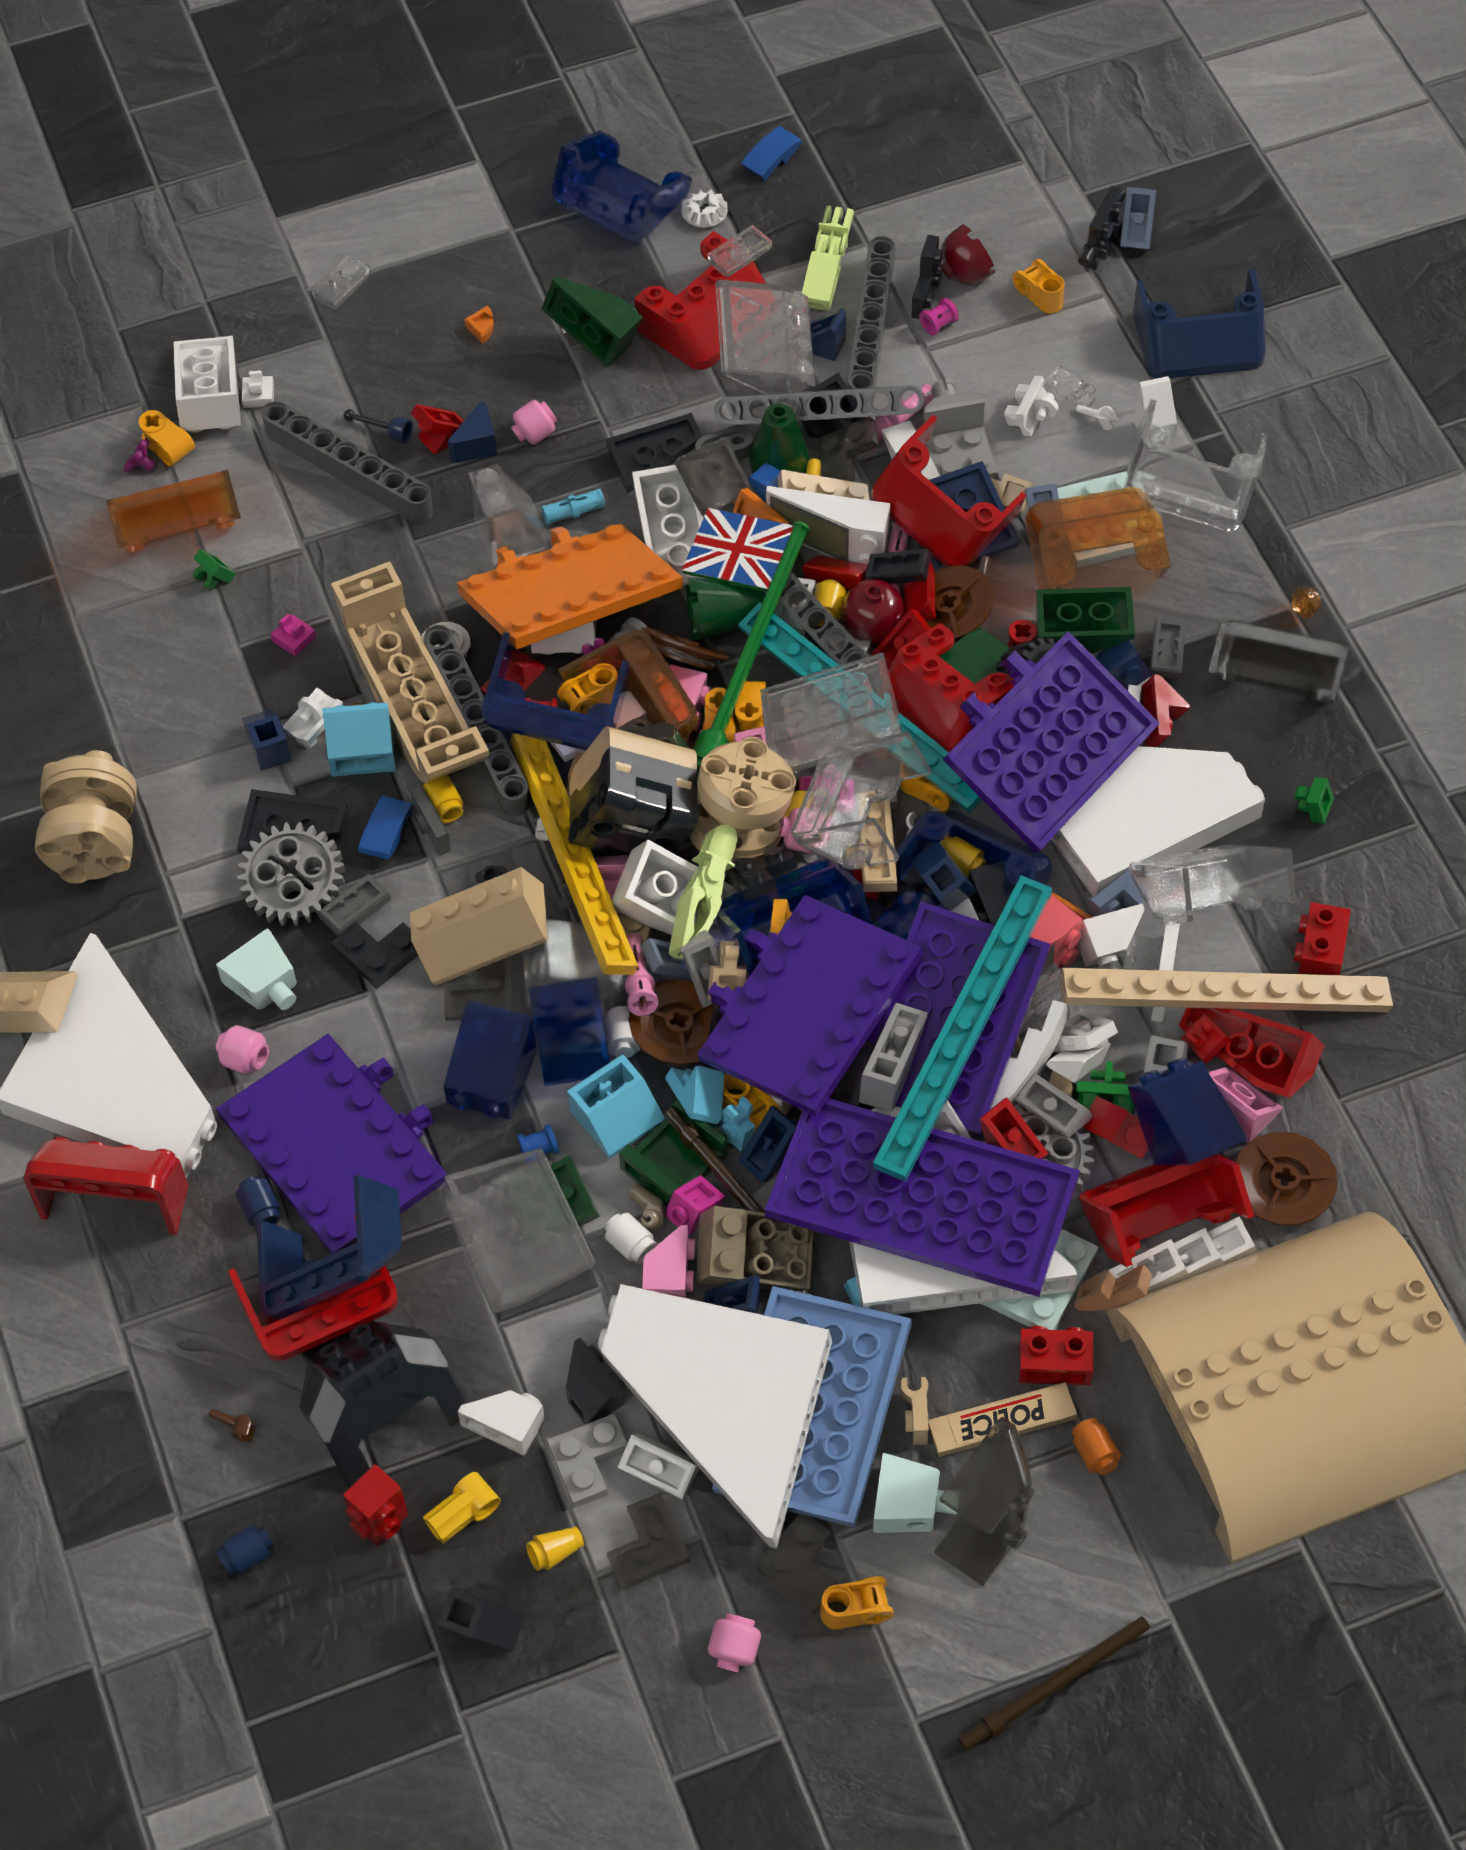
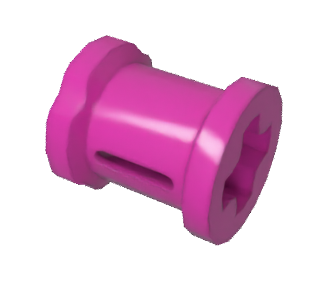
(937, 323)

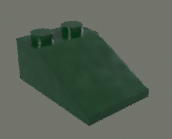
(593, 318)
(1092, 615)

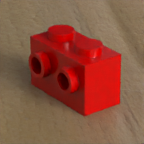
(1323, 940)
(1056, 1356)
(375, 1506)

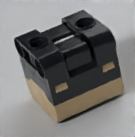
(633, 793)

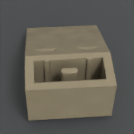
(748, 1244)

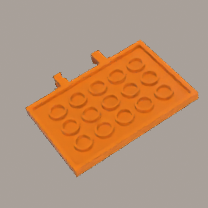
(568, 583)

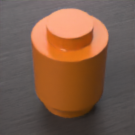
(1096, 1446)

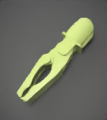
(825, 261)
(704, 888)

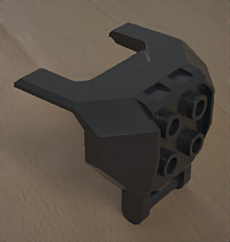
(367, 1381)

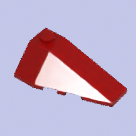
(1263, 1050)

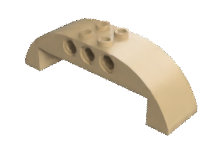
(405, 675)

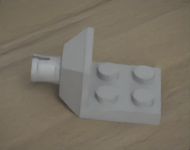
(959, 430)

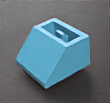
(359, 739)
(615, 1106)

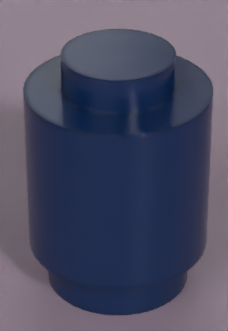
(258, 1201)
(245, 1549)

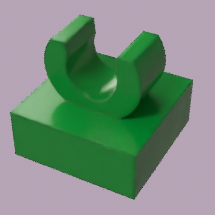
(213, 567)
(1316, 799)

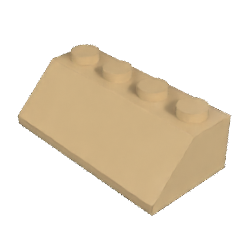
(480, 925)
(34, 1000)

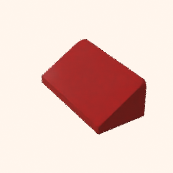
(845, 572)
(921, 596)

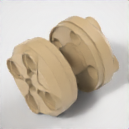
(746, 789)
(86, 817)

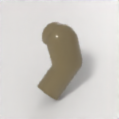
(651, 1205)

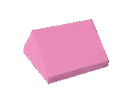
(1247, 1102)

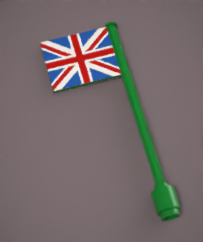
(752, 556)

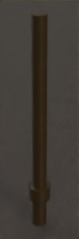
(692, 1138)
(994, 1722)

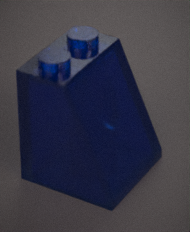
(569, 1030)
(490, 1060)
(1183, 1114)

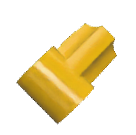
(469, 1501)

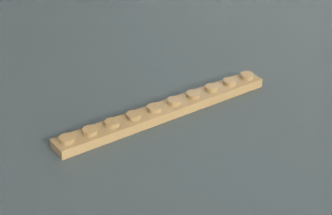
(1225, 990)

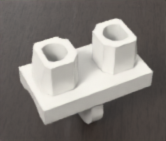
(1034, 406)
(308, 720)

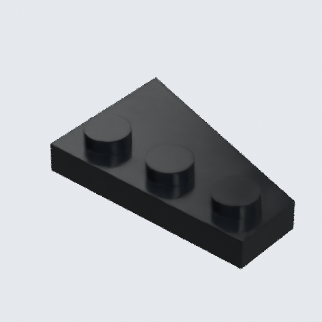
(652, 446)
(276, 809)

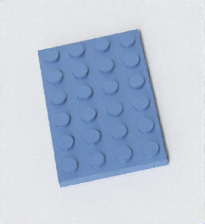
(849, 1404)

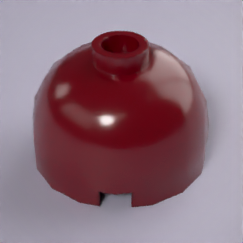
(965, 258)
(872, 610)

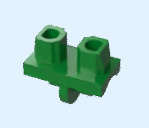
(1118, 1092)

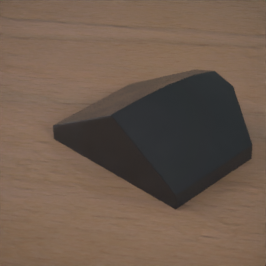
(822, 427)

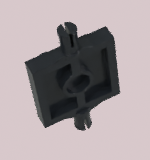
(1103, 229)

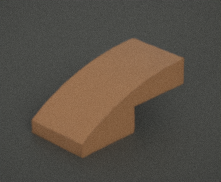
(1108, 1292)

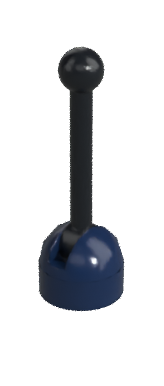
(398, 428)

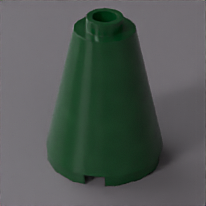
(779, 441)
(718, 606)

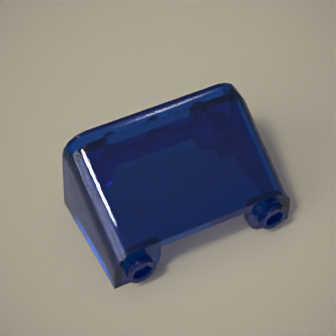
(610, 193)

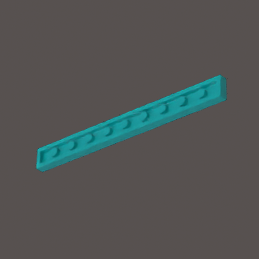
(806, 659)
(962, 1029)

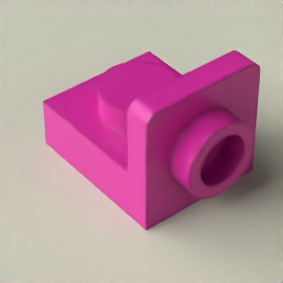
(691, 1201)

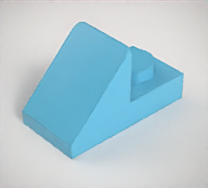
(698, 1092)

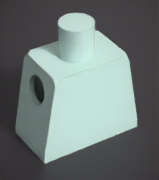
(260, 973)
(907, 1496)

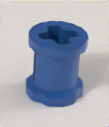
(542, 1139)

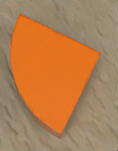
(481, 324)

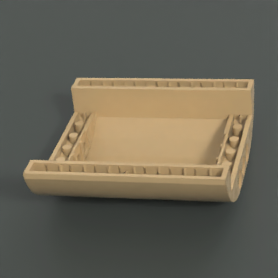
(1307, 1380)

